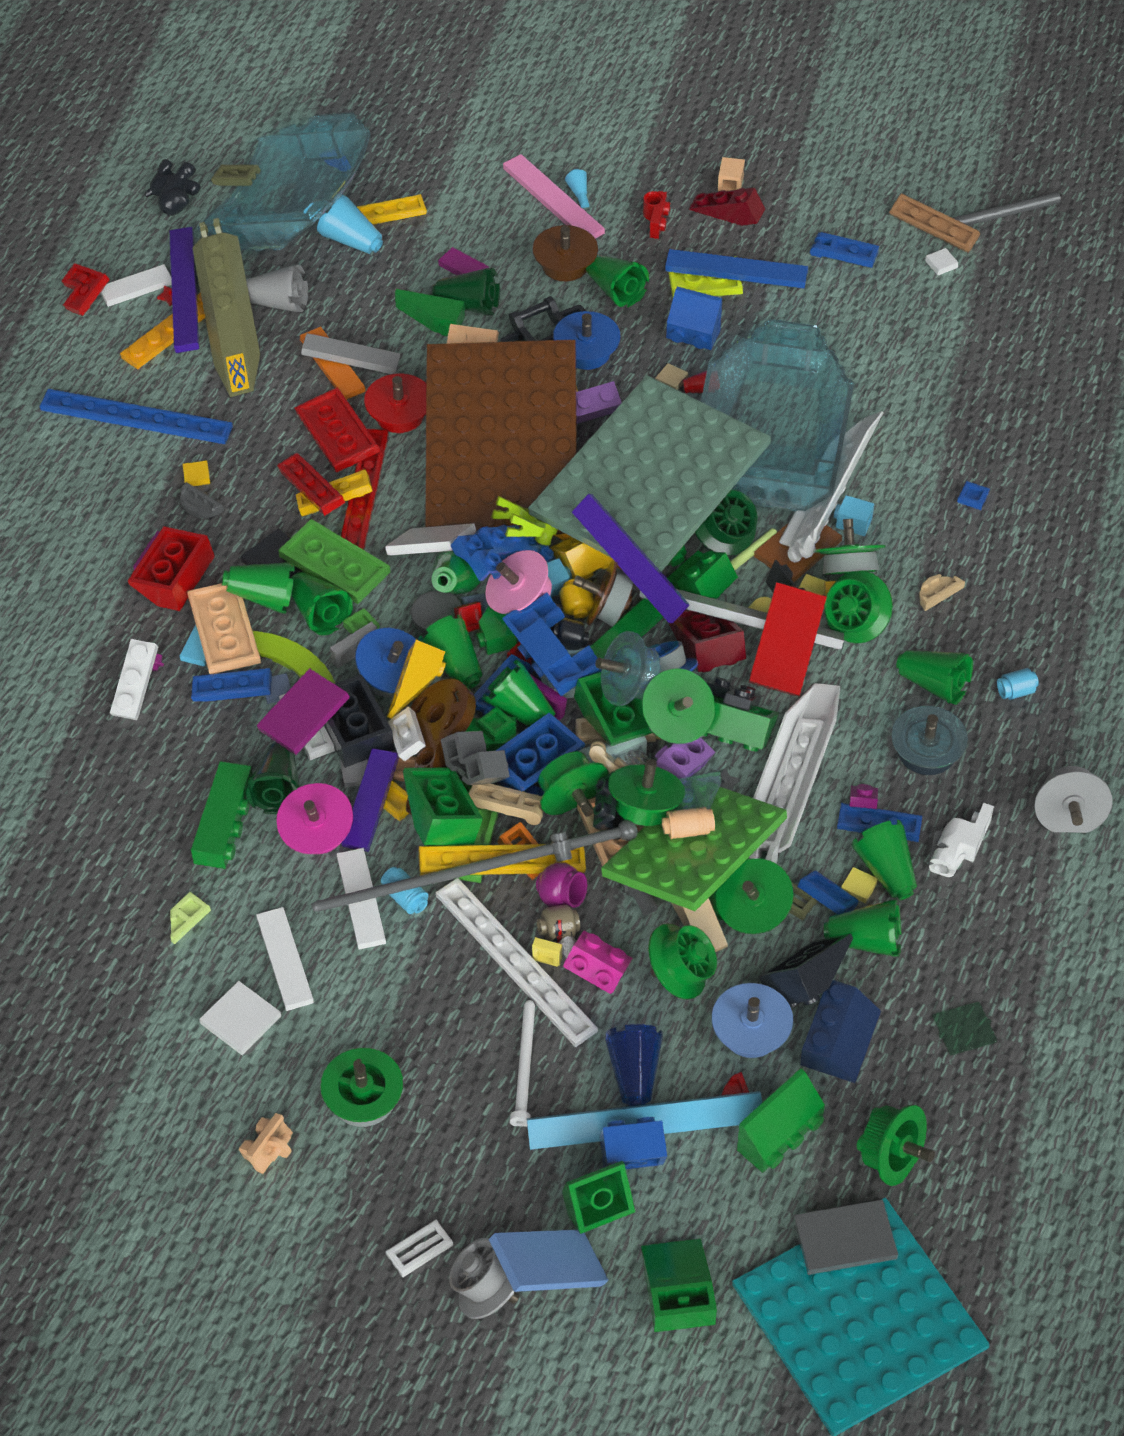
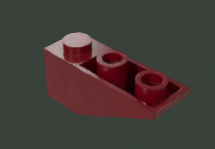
(734, 206)

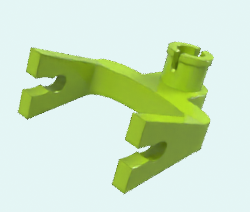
(530, 525)

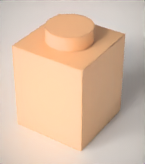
(731, 174)

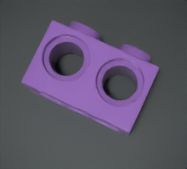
(684, 759)

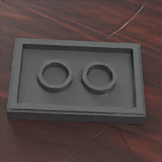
(845, 1237)

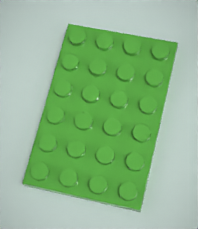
(694, 867)

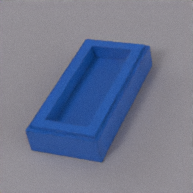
(827, 893)

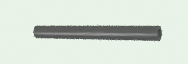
(1009, 209)

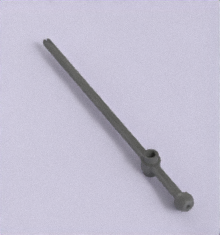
(560, 846)

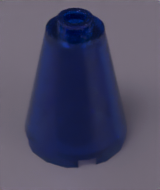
(635, 1061)

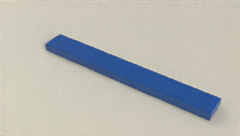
(136, 416)

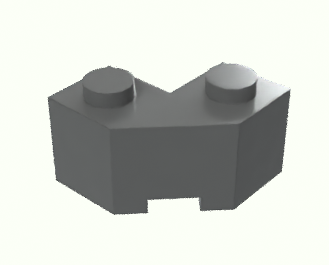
(468, 756)

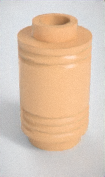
(688, 822)

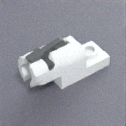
(958, 842)

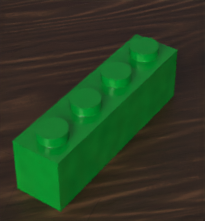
(222, 816)

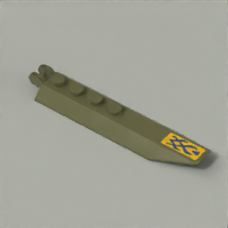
(227, 309)

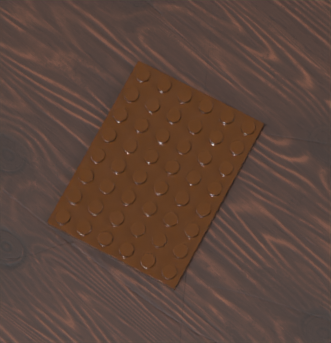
(496, 426)

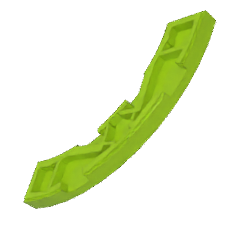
(290, 654)

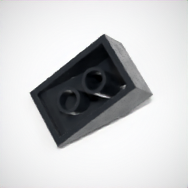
(808, 970)

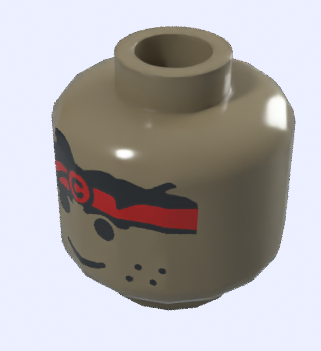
(558, 923)

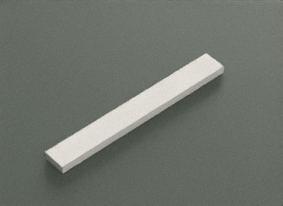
(517, 962)

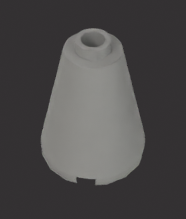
(280, 289)

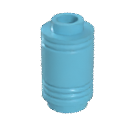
(410, 900)

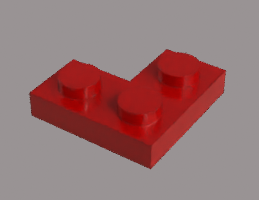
(86, 287)

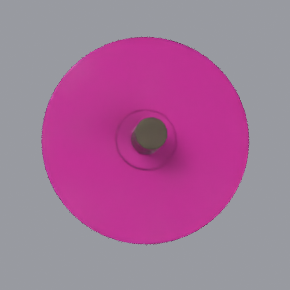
(314, 818)

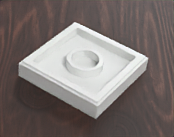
(240, 1017)

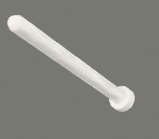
(520, 1115)

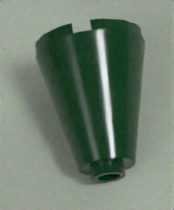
(474, 288)
(273, 779)

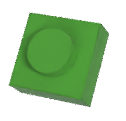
(358, 621)

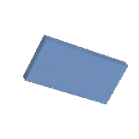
(548, 1260)

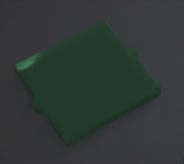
(964, 1028)

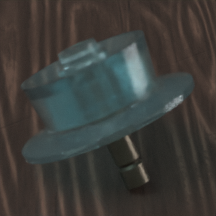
(627, 668)

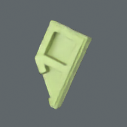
(186, 915)

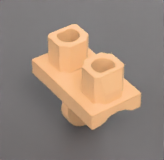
(269, 1144)

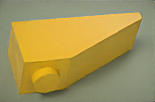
(419, 671)

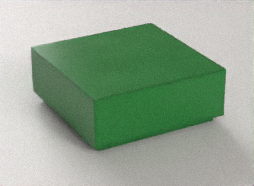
(495, 724)

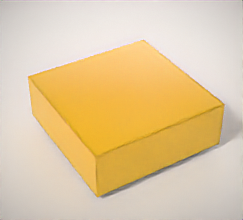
(196, 473)

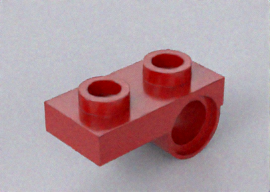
(654, 209)

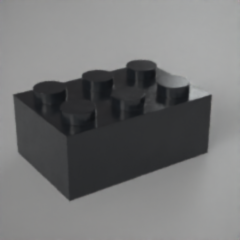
(358, 724)

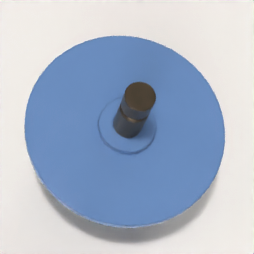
(752, 1019)

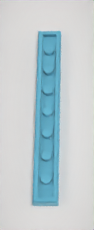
(675, 1115)

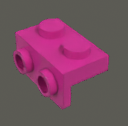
(597, 962)

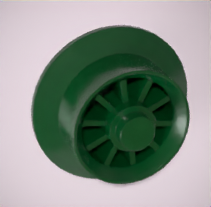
(730, 525)

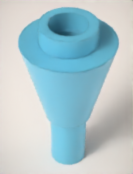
(577, 182)

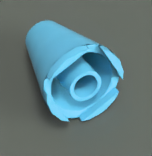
(349, 226)

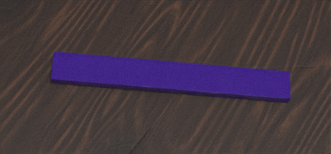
(184, 290)

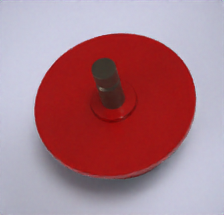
(397, 402)

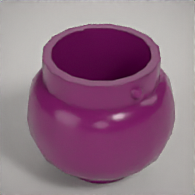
(561, 885)

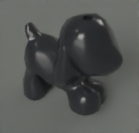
(173, 187)

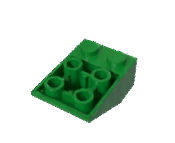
(679, 1285)

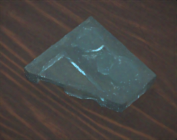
(700, 790)

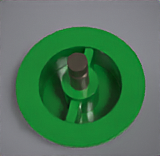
(894, 1142)

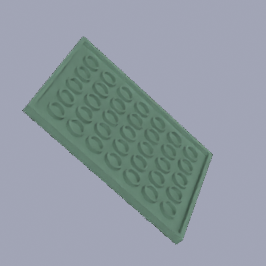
(654, 469)

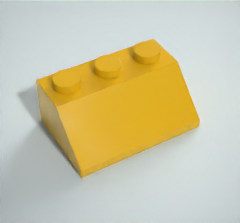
(580, 558)

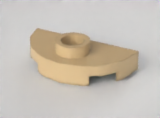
(938, 589)

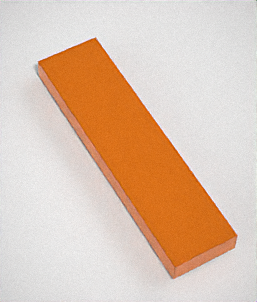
(338, 374)

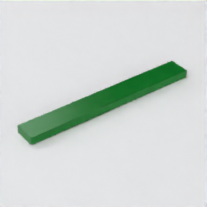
(642, 616)

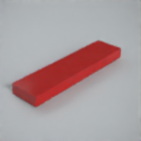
(311, 484)

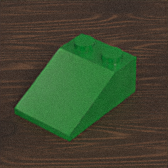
(612, 722)
(441, 807)

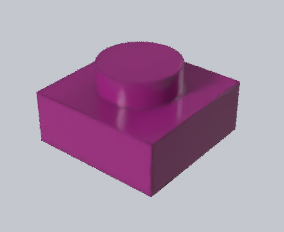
(864, 796)

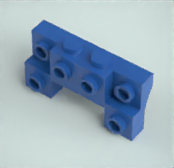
(491, 547)
(540, 644)

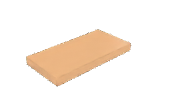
(223, 629)

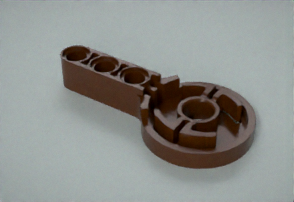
(439, 717)

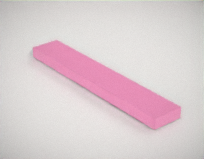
(551, 195)

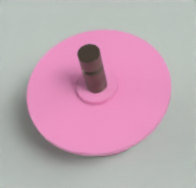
(521, 582)

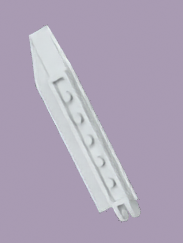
(807, 525)
(796, 761)

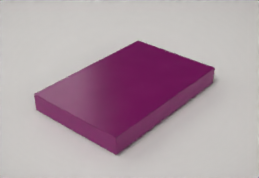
(303, 711)

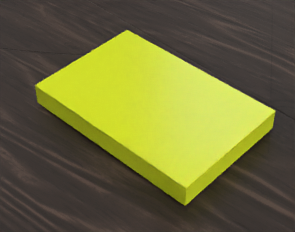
(704, 284)

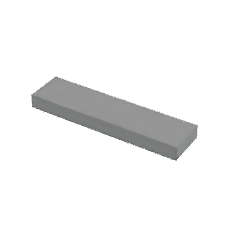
(350, 354)

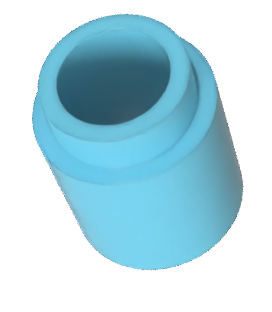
(1017, 684)

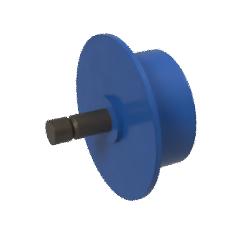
(594, 336)

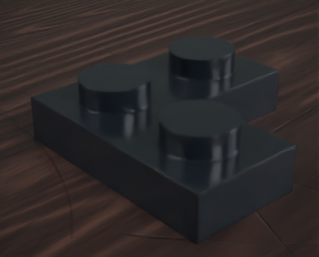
(741, 697)

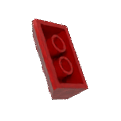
(172, 567)

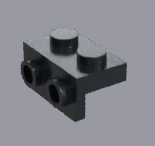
(605, 807)

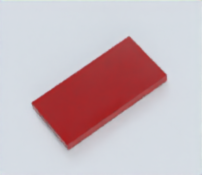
(337, 429)
(787, 639)

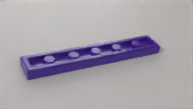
(630, 558)

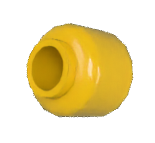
(575, 600)

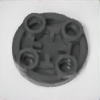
(431, 608)

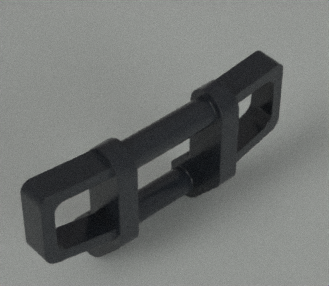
(549, 305)

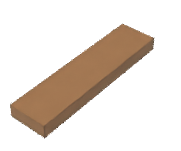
(934, 223)

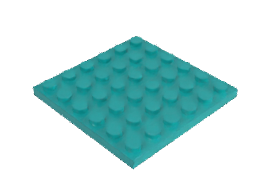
(862, 1330)

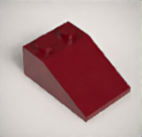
(709, 640)

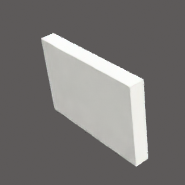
(428, 539)

